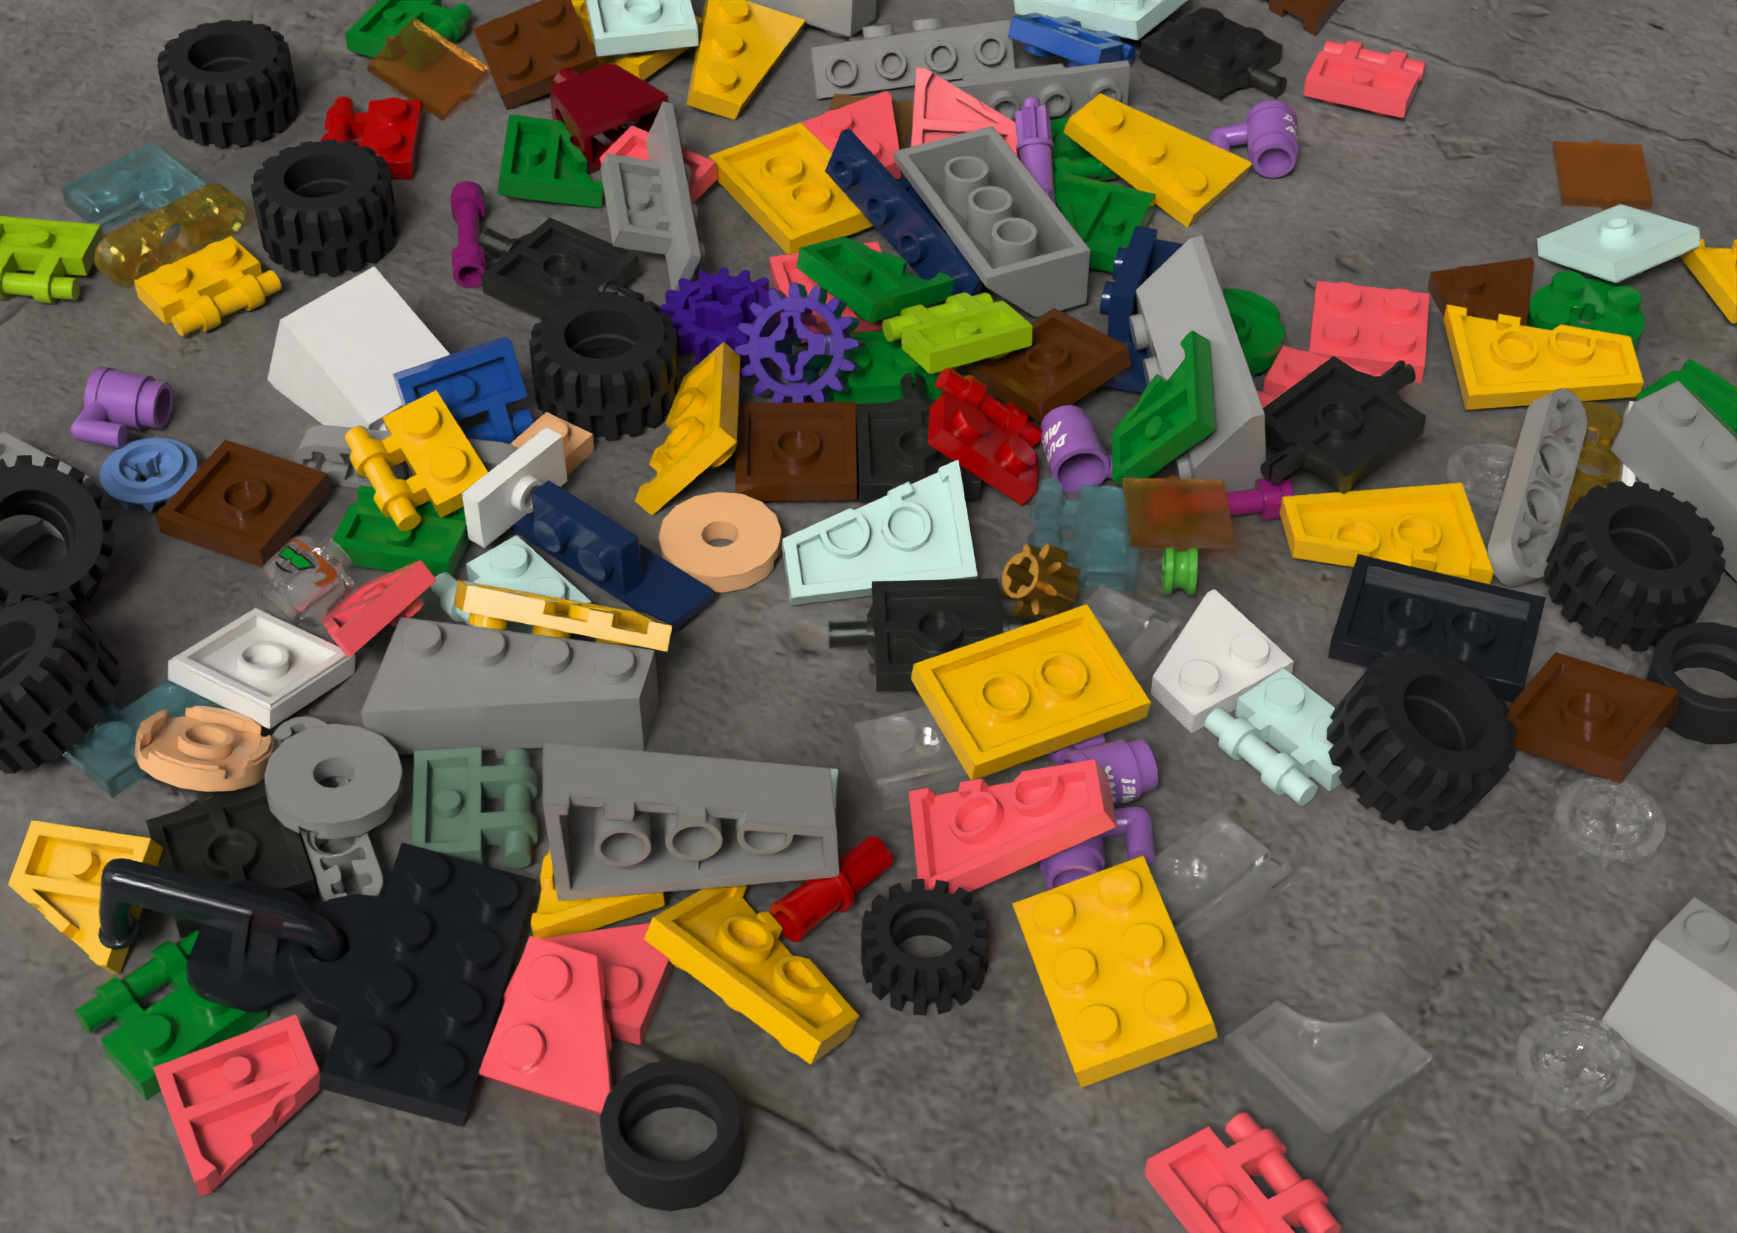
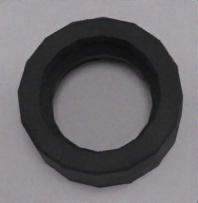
(1698, 646)
(664, 1087)

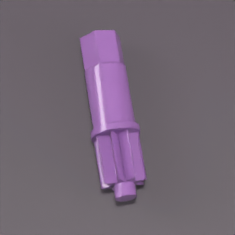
(1036, 143)

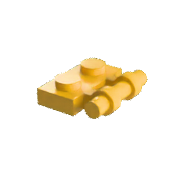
(206, 287)
(433, 449)

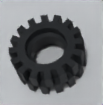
(919, 978)

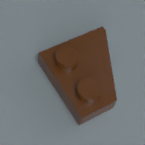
(1486, 289)

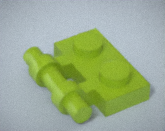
(51, 252)
(959, 331)

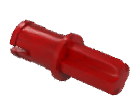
(820, 898)

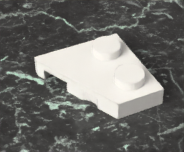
(1214, 663)

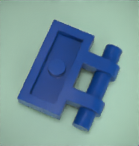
(1067, 38)
(473, 383)

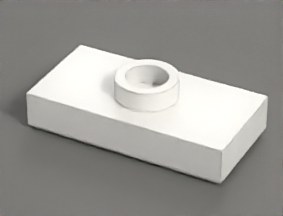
(506, 490)

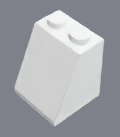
(343, 351)

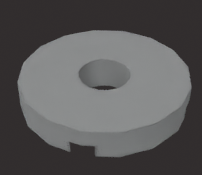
(327, 752)

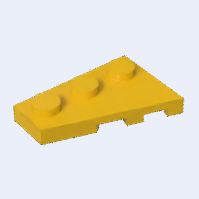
(736, 53)

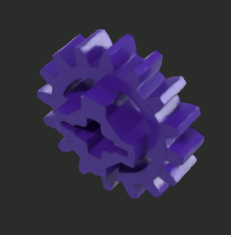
(712, 309)
(795, 325)

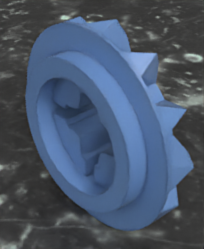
(143, 459)

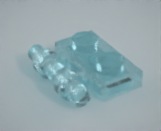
(1102, 534)

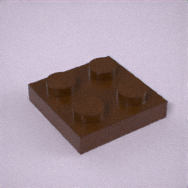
(532, 47)
(1057, 369)
(796, 451)
(243, 503)
(1590, 716)

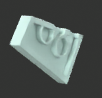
(904, 536)

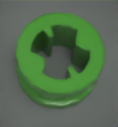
(1179, 570)

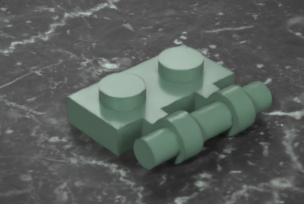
(450, 804)

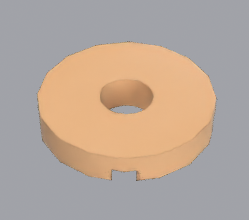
(722, 516)
(203, 749)

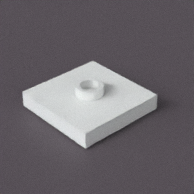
(261, 667)

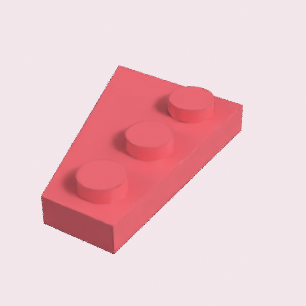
(1005, 827)

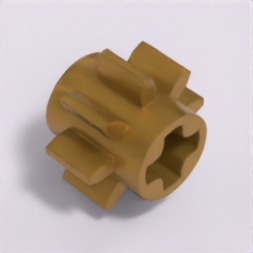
(1040, 581)

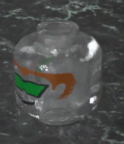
(305, 581)

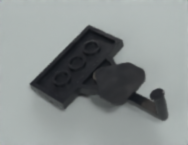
(406, 997)

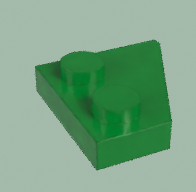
(545, 164)
(1102, 214)
(868, 279)
(1168, 416)

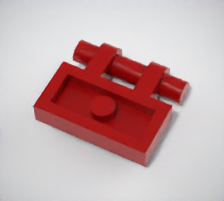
(388, 127)
(985, 435)

